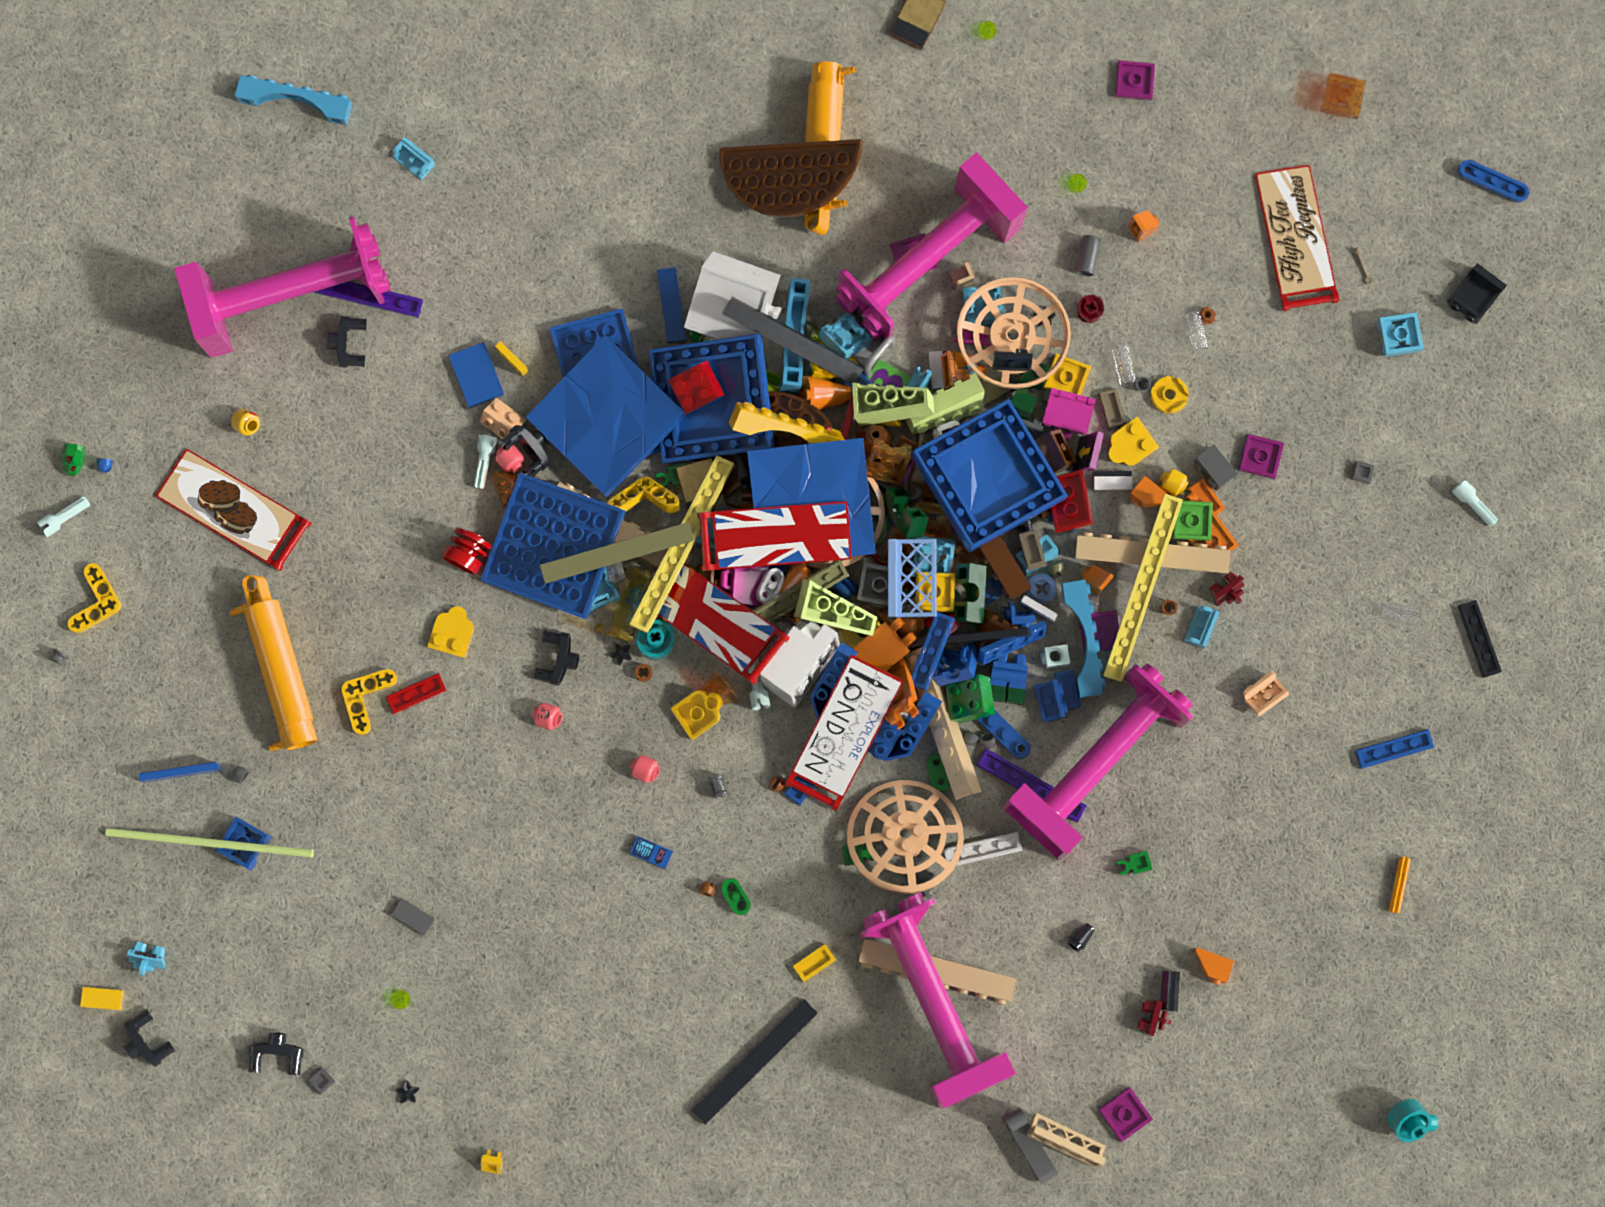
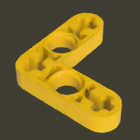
(646, 488)
(103, 600)
(357, 696)

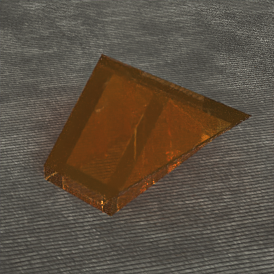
(504, 485)
(718, 685)

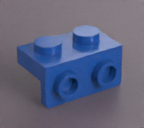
(1022, 619)
(1050, 701)

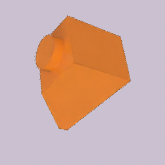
(1143, 225)
(1147, 494)
(1097, 578)
(1214, 966)

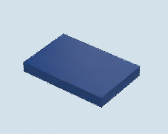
(476, 375)

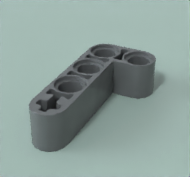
(1031, 1149)

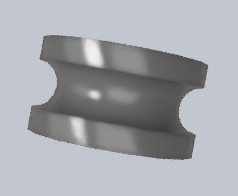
(59, 656)

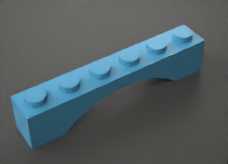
(257, 91)
(795, 318)
(1088, 679)

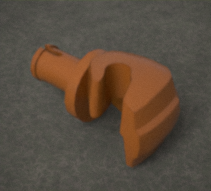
(911, 625)

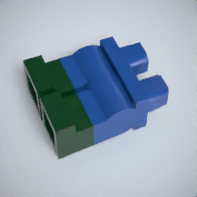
(1011, 674)

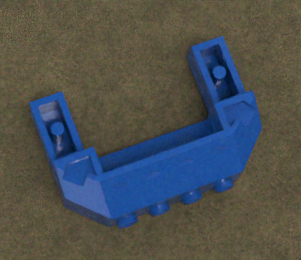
(889, 741)

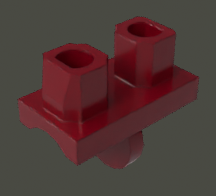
(1230, 592)
(1154, 1009)

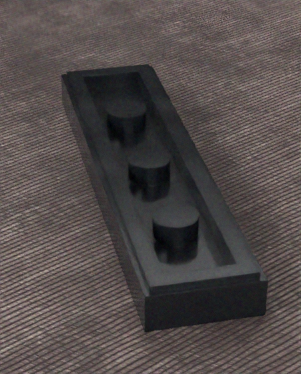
(1479, 639)

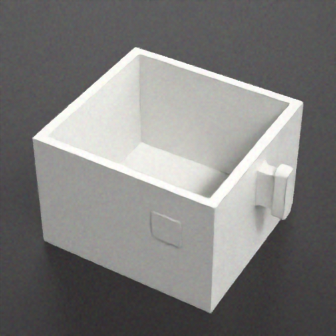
(717, 283)

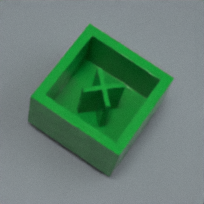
(970, 699)

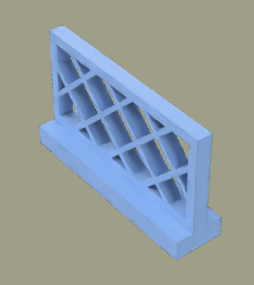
(895, 577)

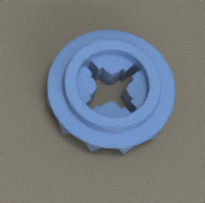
(1050, 588)

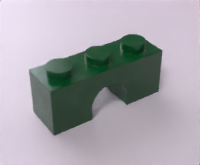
(1022, 400)
(909, 521)
(974, 581)

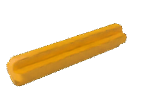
(1399, 885)

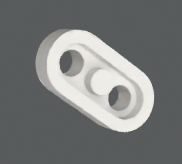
(769, 587)

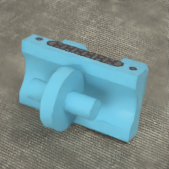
(146, 961)

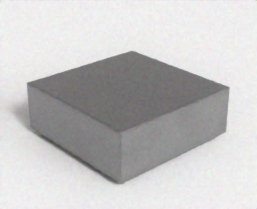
(1363, 472)
(321, 1080)

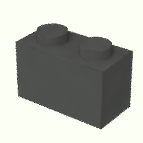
(1214, 467)

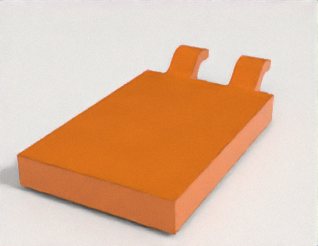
(1220, 534)
(885, 646)
(905, 696)

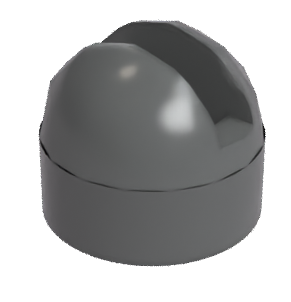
(1144, 380)
(970, 738)
(987, 740)
(240, 774)

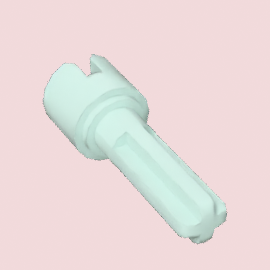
(486, 447)
(1466, 493)
(56, 520)
(758, 693)

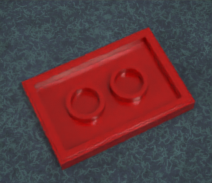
(1075, 509)

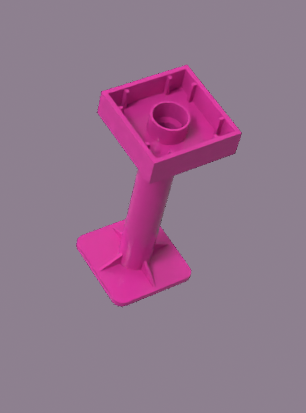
(986, 200)
(209, 307)
(1047, 817)
(967, 1071)

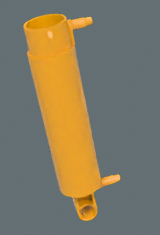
(824, 124)
(277, 665)

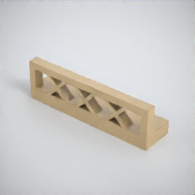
(1064, 1144)

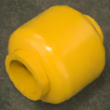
(245, 422)
(1173, 482)

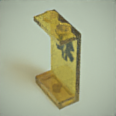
(619, 626)

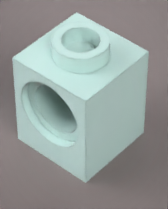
(1063, 653)

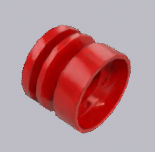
(466, 550)

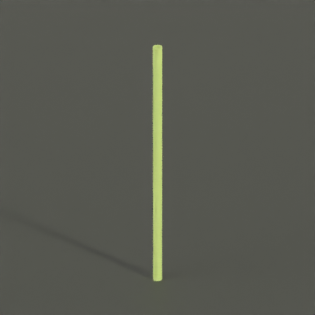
(209, 842)

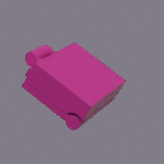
(1068, 412)
(743, 584)

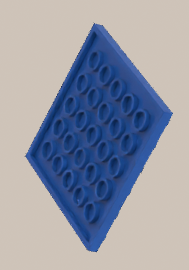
(546, 526)

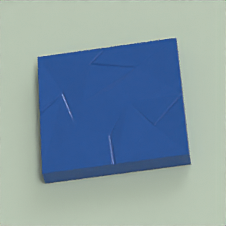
(742, 376)
(606, 416)
(817, 475)
(988, 475)

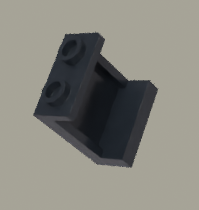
(1476, 293)

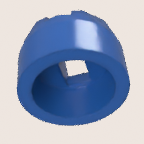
(104, 465)

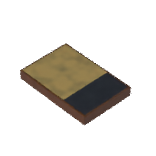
(917, 21)
(691, 478)

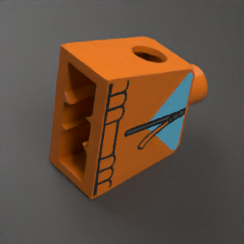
(955, 368)

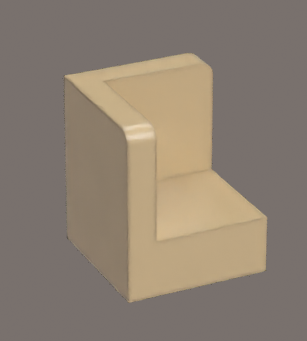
(962, 276)

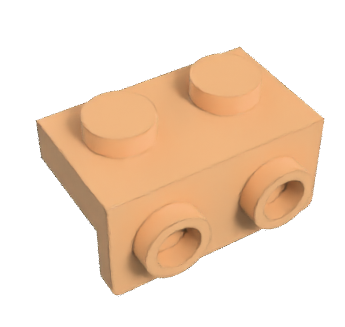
(501, 418)
(1264, 693)

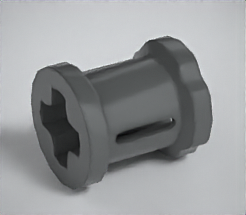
(718, 786)

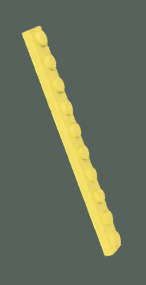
(677, 555)
(1143, 587)

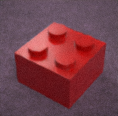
(696, 387)

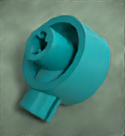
(659, 649)
(1411, 1120)

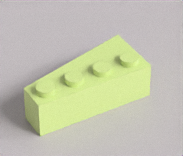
(890, 403)
(951, 405)
(827, 608)

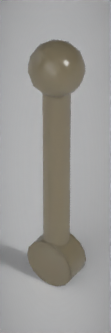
(1368, 280)

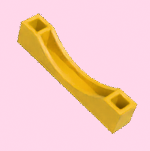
(751, 420)

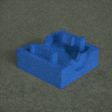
(961, 665)
(237, 833)

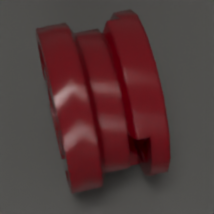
(1090, 308)

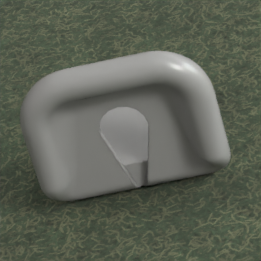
(869, 356)

